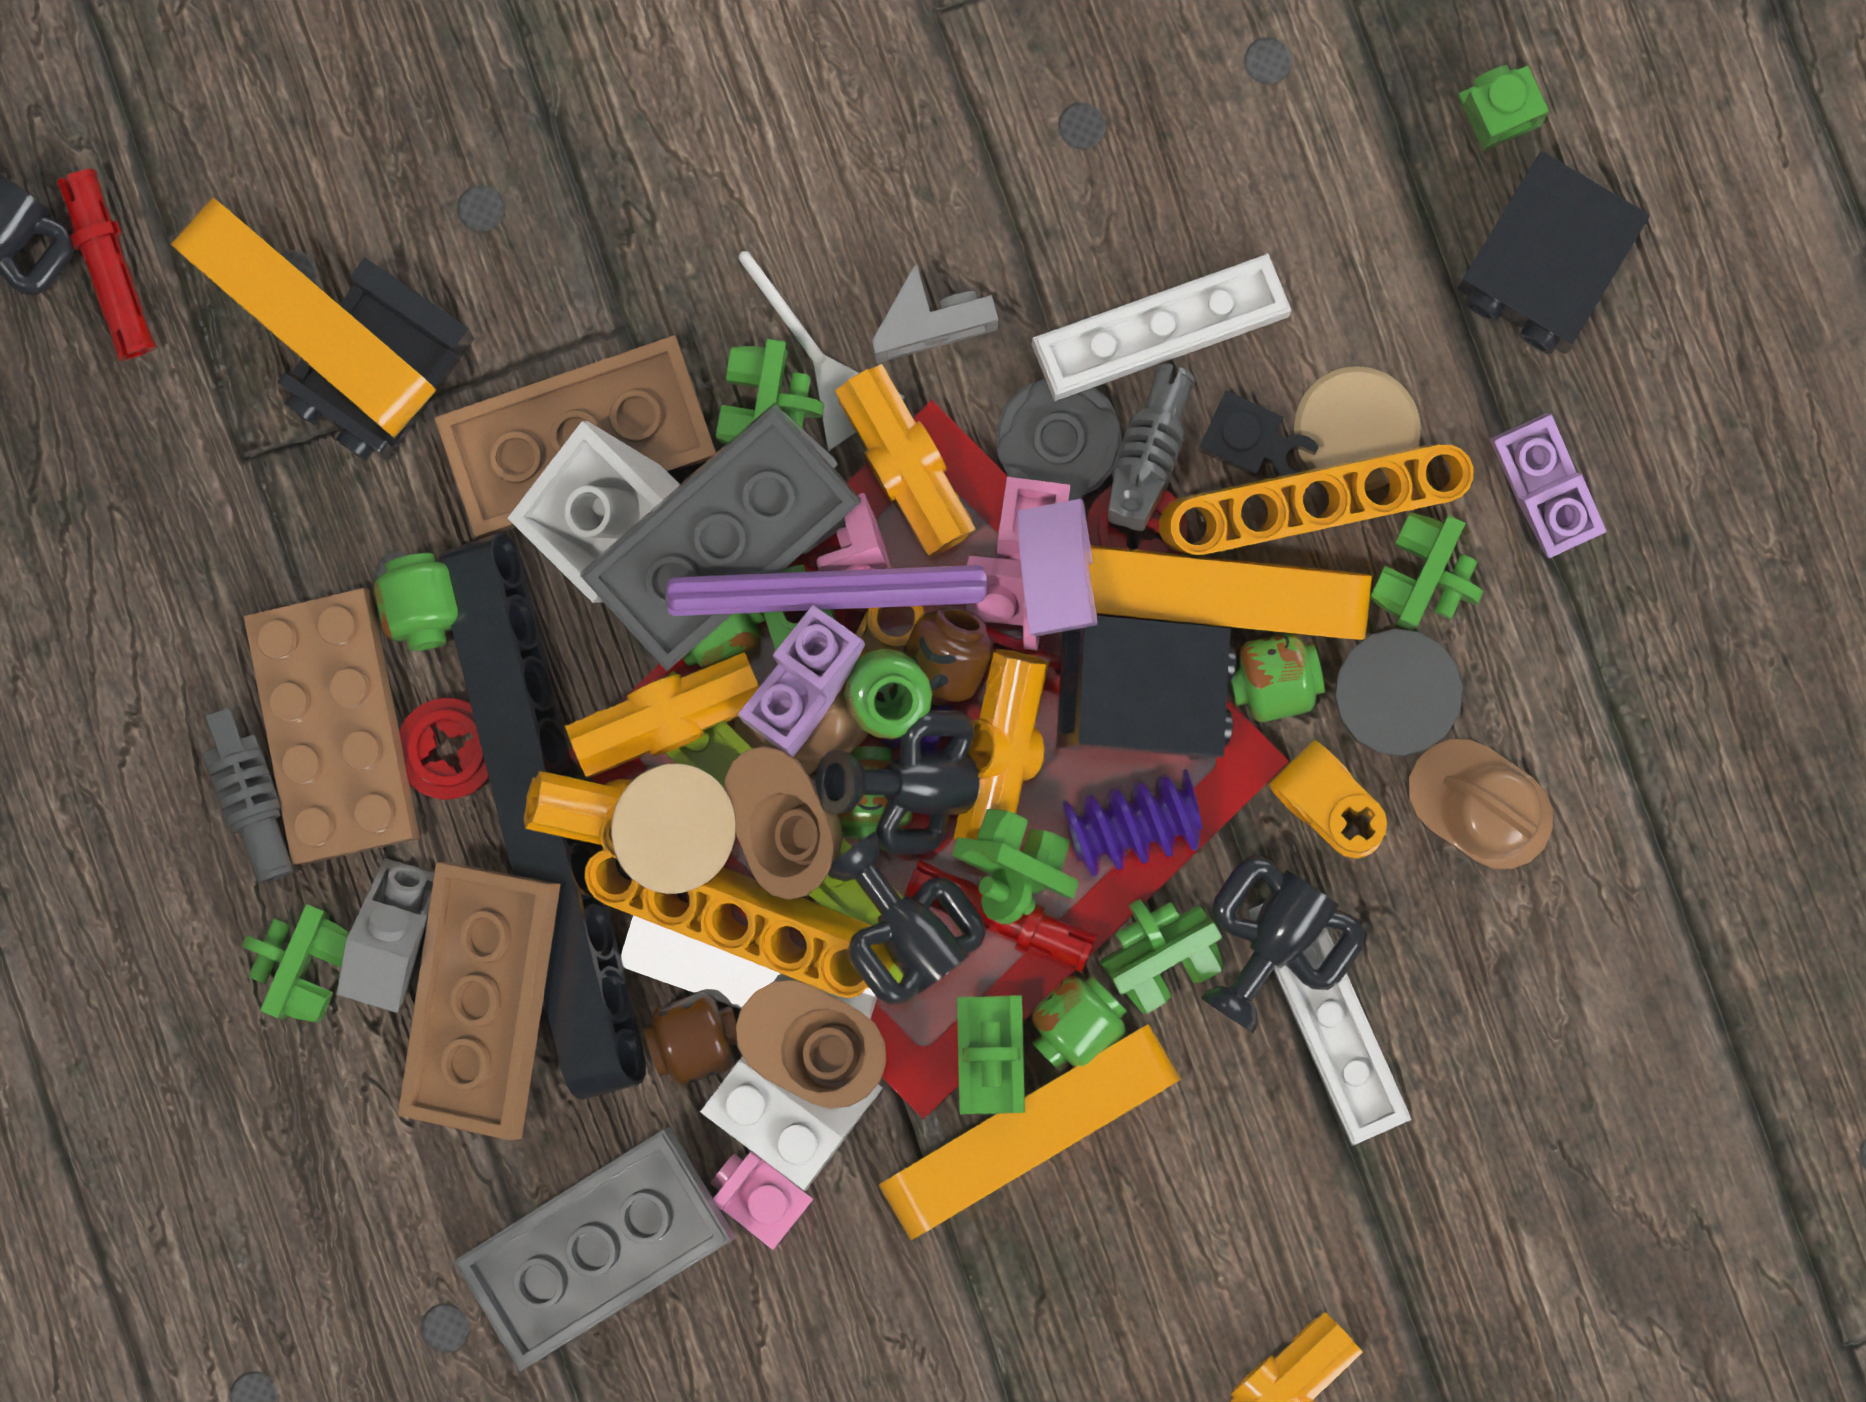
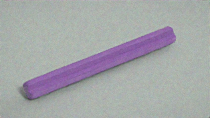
(825, 590)

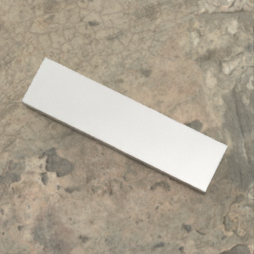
(1161, 327)
(704, 968)
(1343, 1049)

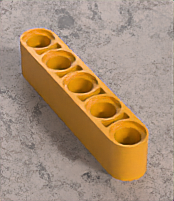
(303, 317)
(1346, 499)
(1230, 592)
(764, 939)
(1020, 1141)

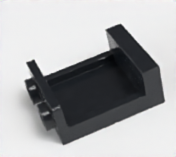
(1551, 255)
(406, 324)
(1146, 688)

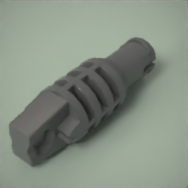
(1149, 450)
(247, 796)

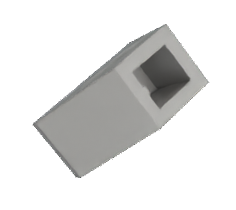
(387, 937)

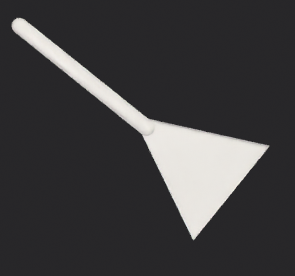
(828, 372)

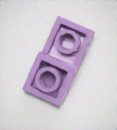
(1547, 485)
(1056, 567)
(804, 683)

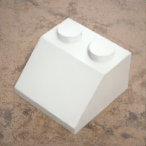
(589, 500)
(780, 1126)

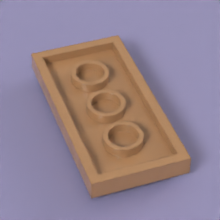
(510, 439)
(331, 727)
(479, 1000)

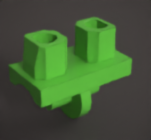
(765, 370)
(1433, 543)
(1013, 872)
(1156, 944)
(289, 991)
(990, 1055)

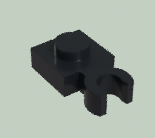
(1246, 436)

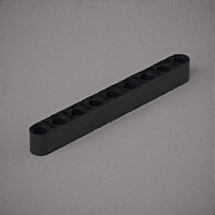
(519, 738)

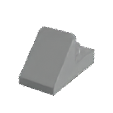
(913, 328)

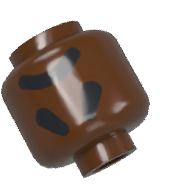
(951, 652)
(692, 1038)

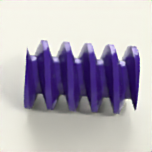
(1134, 823)

